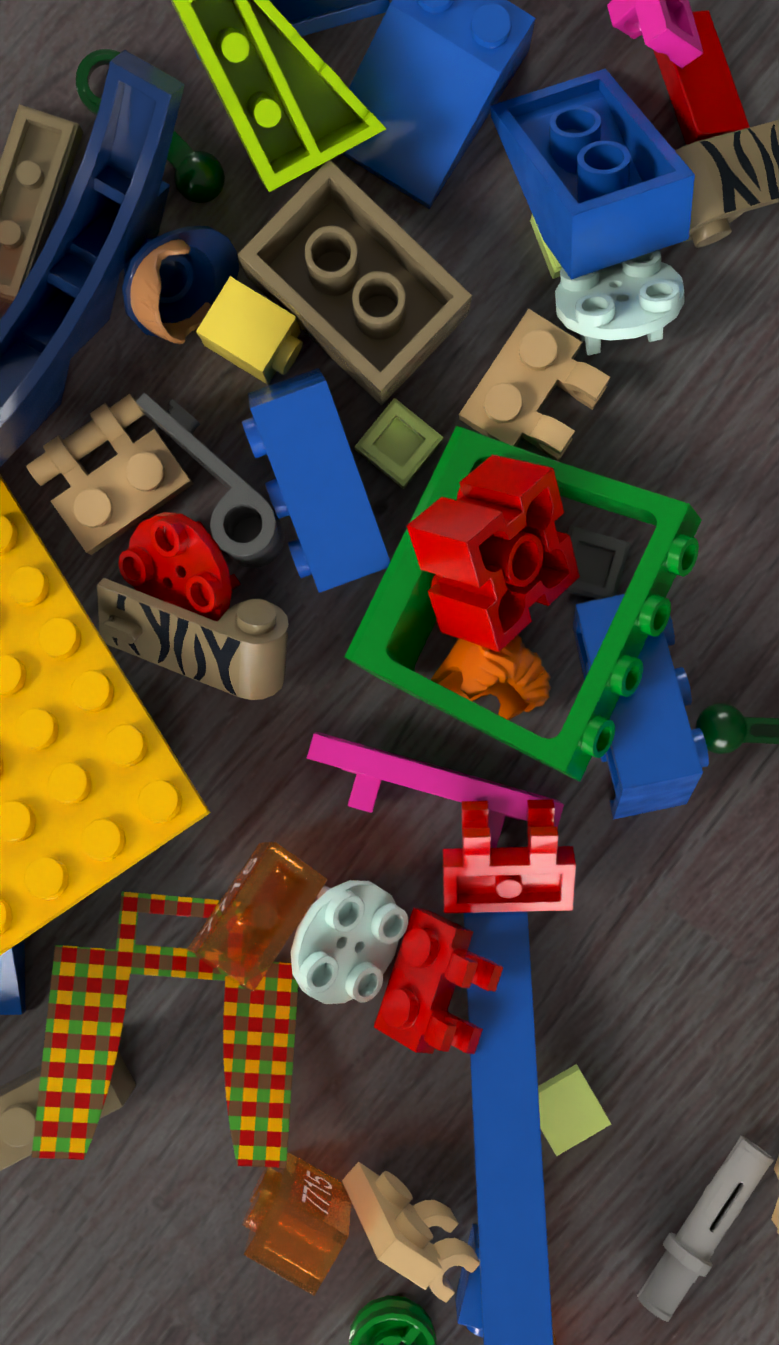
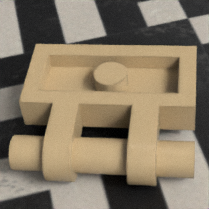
(119, 491)

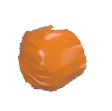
(511, 675)

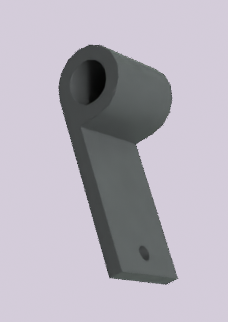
(242, 519)

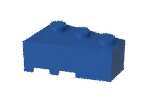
(315, 480)
(654, 750)

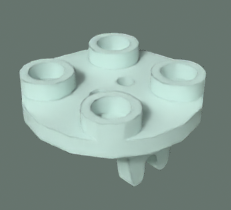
(621, 301)
(347, 942)

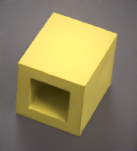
(251, 331)

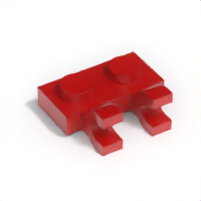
(509, 877)
(422, 983)

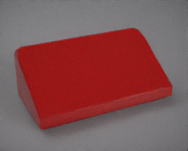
(704, 88)

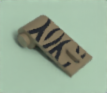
(731, 177)
(236, 654)

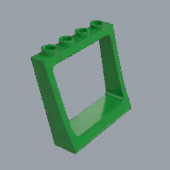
(404, 617)

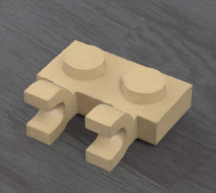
(522, 379)
(402, 1231)

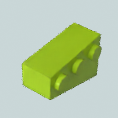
(274, 87)

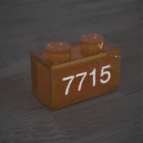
(257, 914)
(297, 1222)

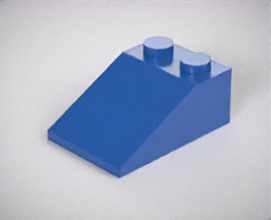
(433, 86)
(595, 173)

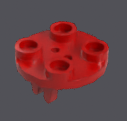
(179, 564)

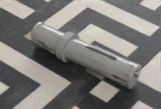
(694, 1244)

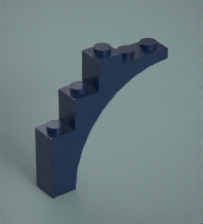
(105, 219)

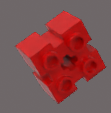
(494, 551)

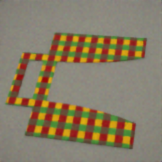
(87, 1025)

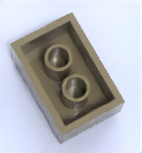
(355, 282)

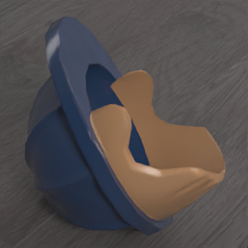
(176, 280)

